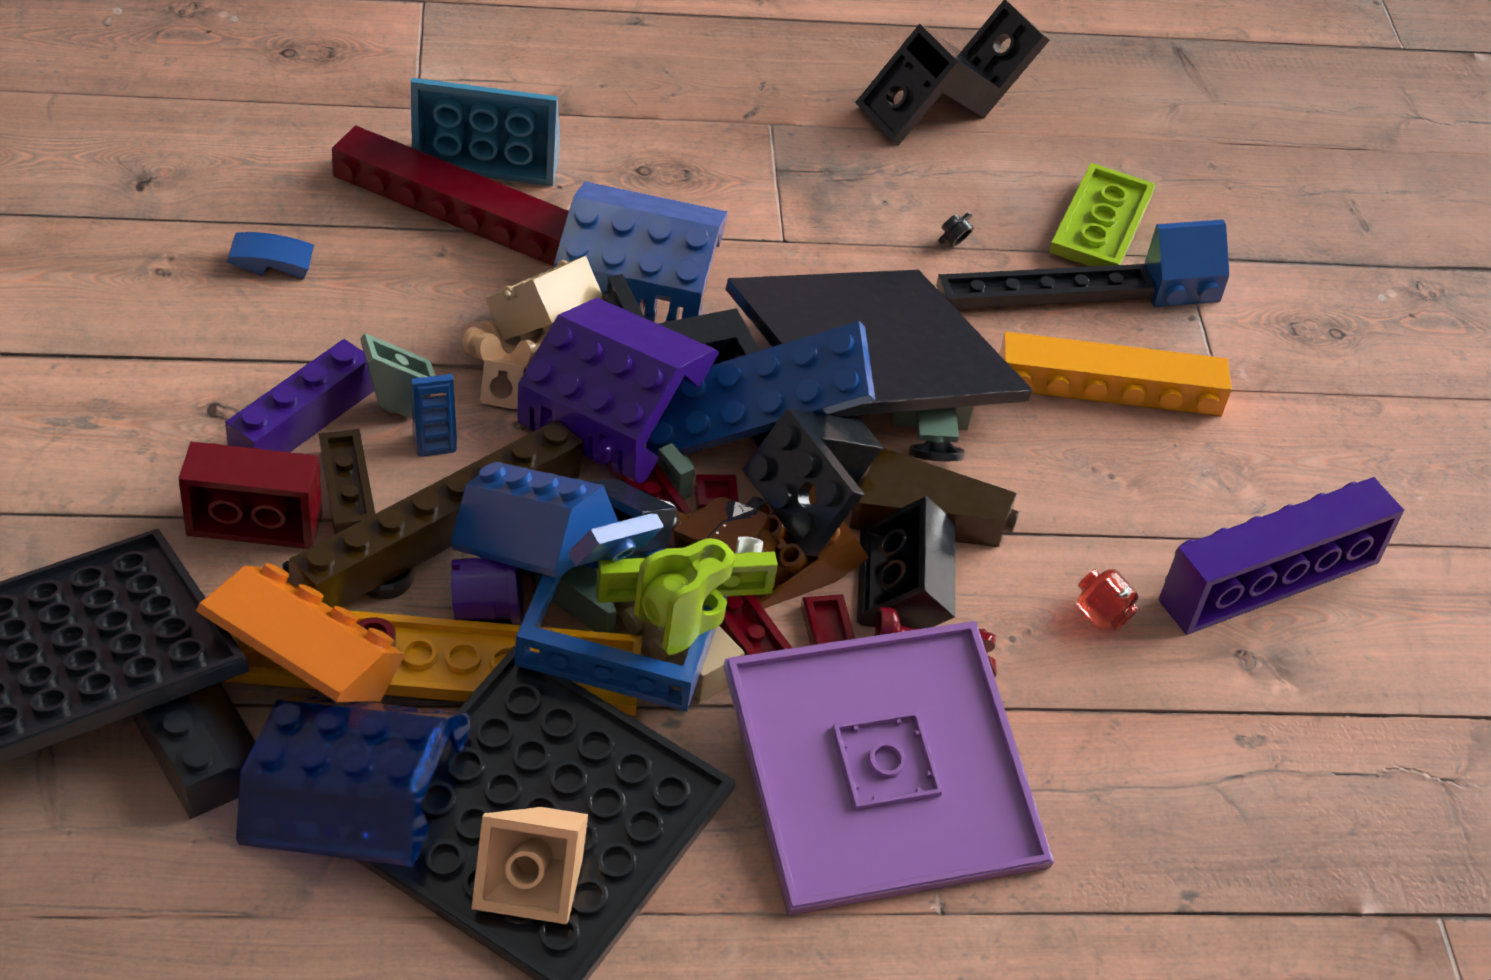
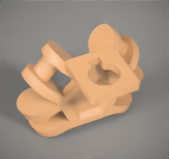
(485, 342)

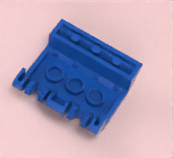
(651, 240)

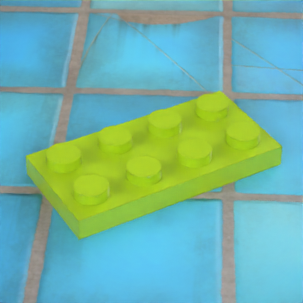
(1102, 217)

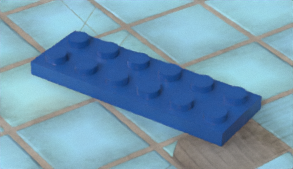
(754, 390)

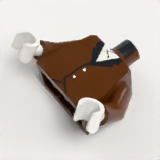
(738, 525)

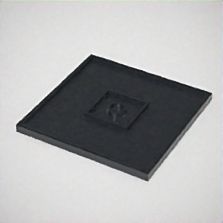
(916, 339)

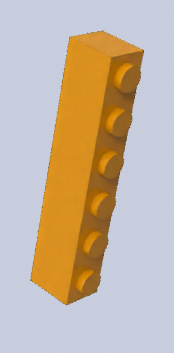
(1119, 373)

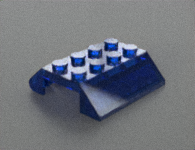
(343, 778)

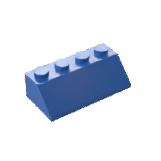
(528, 517)

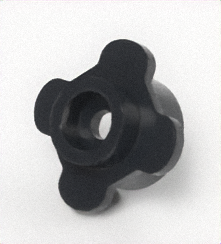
(956, 229)

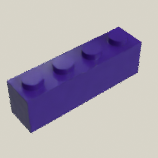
(303, 401)

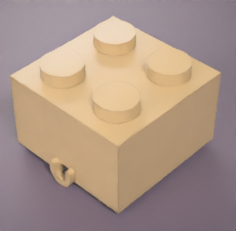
(540, 298)

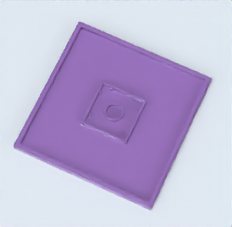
(885, 767)

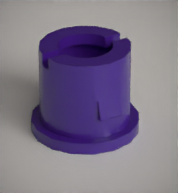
(486, 591)

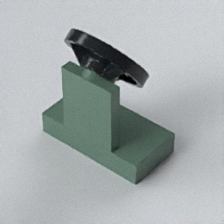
(938, 429)

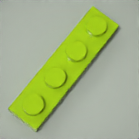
(751, 575)

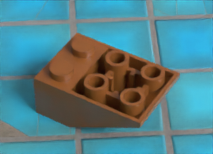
(805, 573)

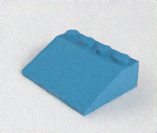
(487, 129)

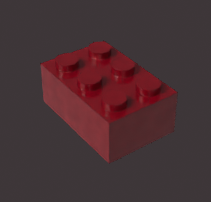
(251, 495)

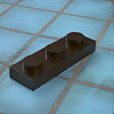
(346, 478)

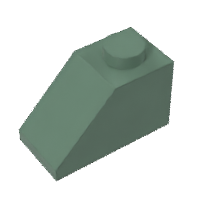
(392, 372)

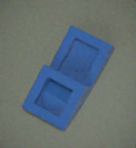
(258, 250)

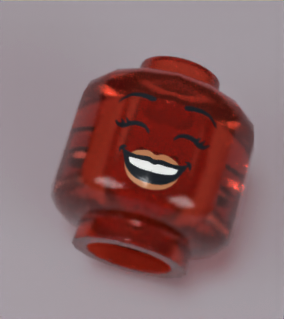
(1107, 599)

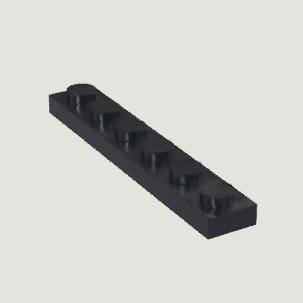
(1046, 286)

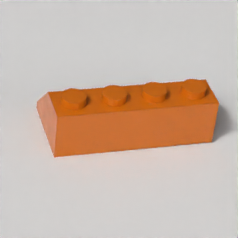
(304, 633)

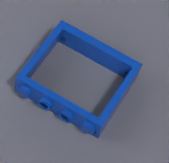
(604, 665)

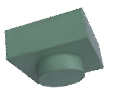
(677, 469)

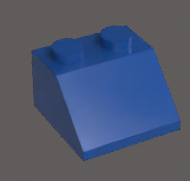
(1188, 262)

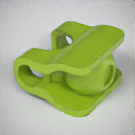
(675, 588)

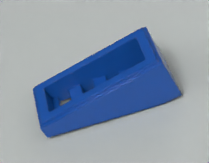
(437, 437)

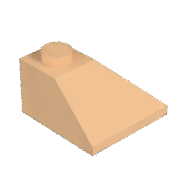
(529, 863)

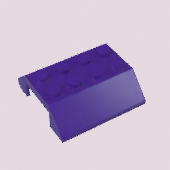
(609, 381)

